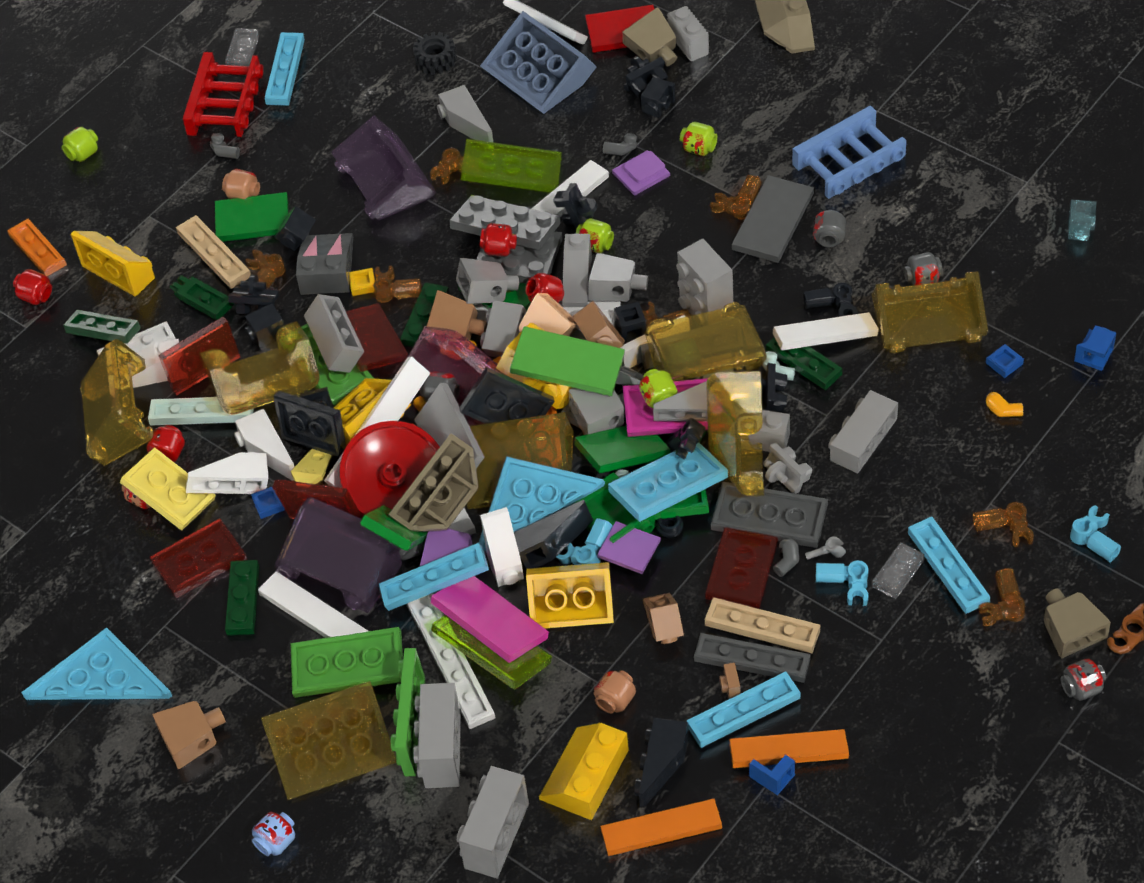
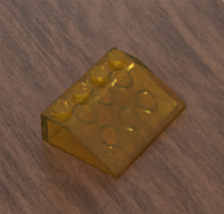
(536, 439)
(329, 740)

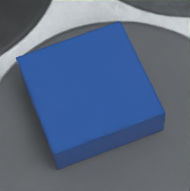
(1004, 360)
(267, 502)

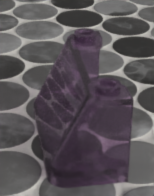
(382, 170)
(339, 553)

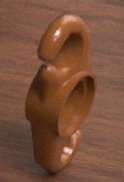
(1130, 638)

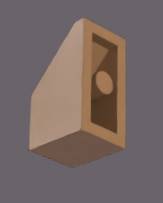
(597, 327)
(663, 618)

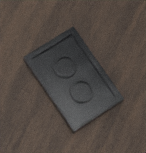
(504, 399)
(310, 424)

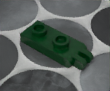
(201, 297)

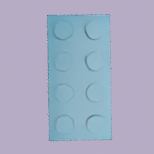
(667, 482)

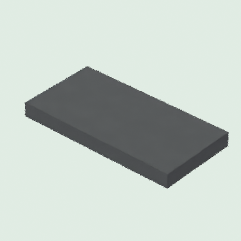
(773, 218)
(774, 514)

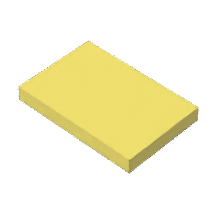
(163, 488)

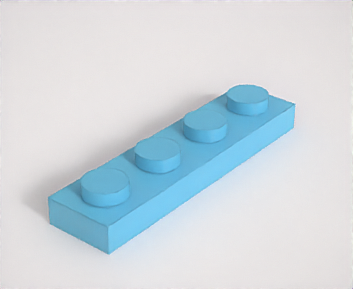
(284, 69)
(948, 564)
(433, 576)
(743, 709)

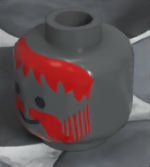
(829, 228)
(923, 269)
(434, 380)
(1083, 679)

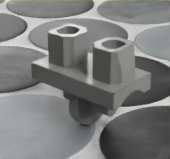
(782, 467)

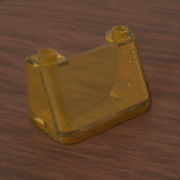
(930, 313)
(705, 343)
(257, 378)
(109, 404)
(732, 415)

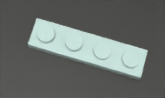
(190, 411)

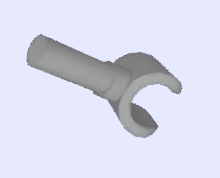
(832, 546)

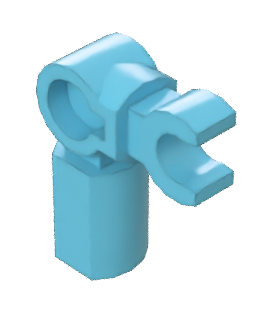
(1085, 532)
(588, 553)
(855, 574)

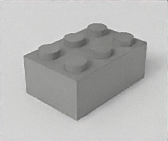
(703, 279)
(438, 735)
(493, 821)

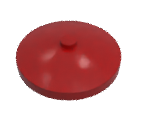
(384, 463)

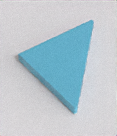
(537, 491)
(99, 671)

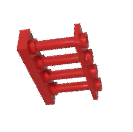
(204, 85)

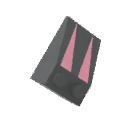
(325, 264)

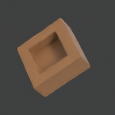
(730, 682)

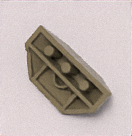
(787, 23)
(439, 489)

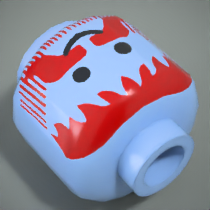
(273, 833)

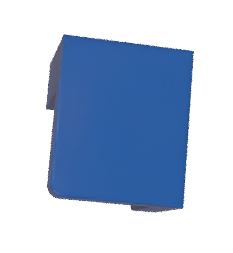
(773, 776)

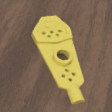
(311, 467)

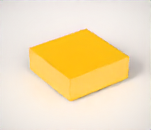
(361, 281)

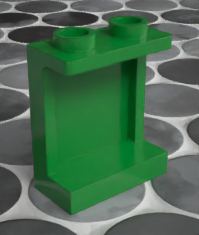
(607, 507)

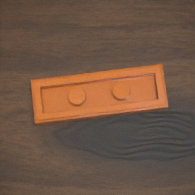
(37, 247)

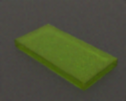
(511, 166)
(510, 673)

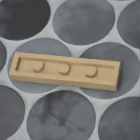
(213, 252)
(762, 625)

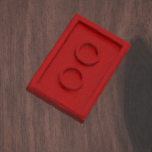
(607, 28)

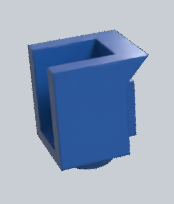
(1096, 348)

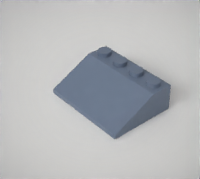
(537, 64)

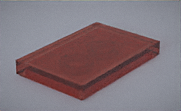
(377, 338)
(183, 361)
(294, 494)
(197, 558)
(742, 567)

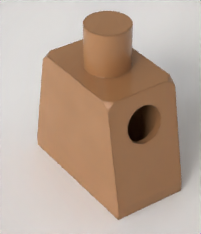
(455, 315)
(188, 730)

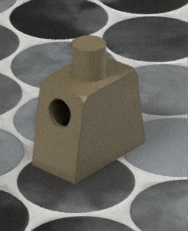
(651, 38)
(1074, 622)

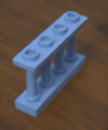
(845, 133)

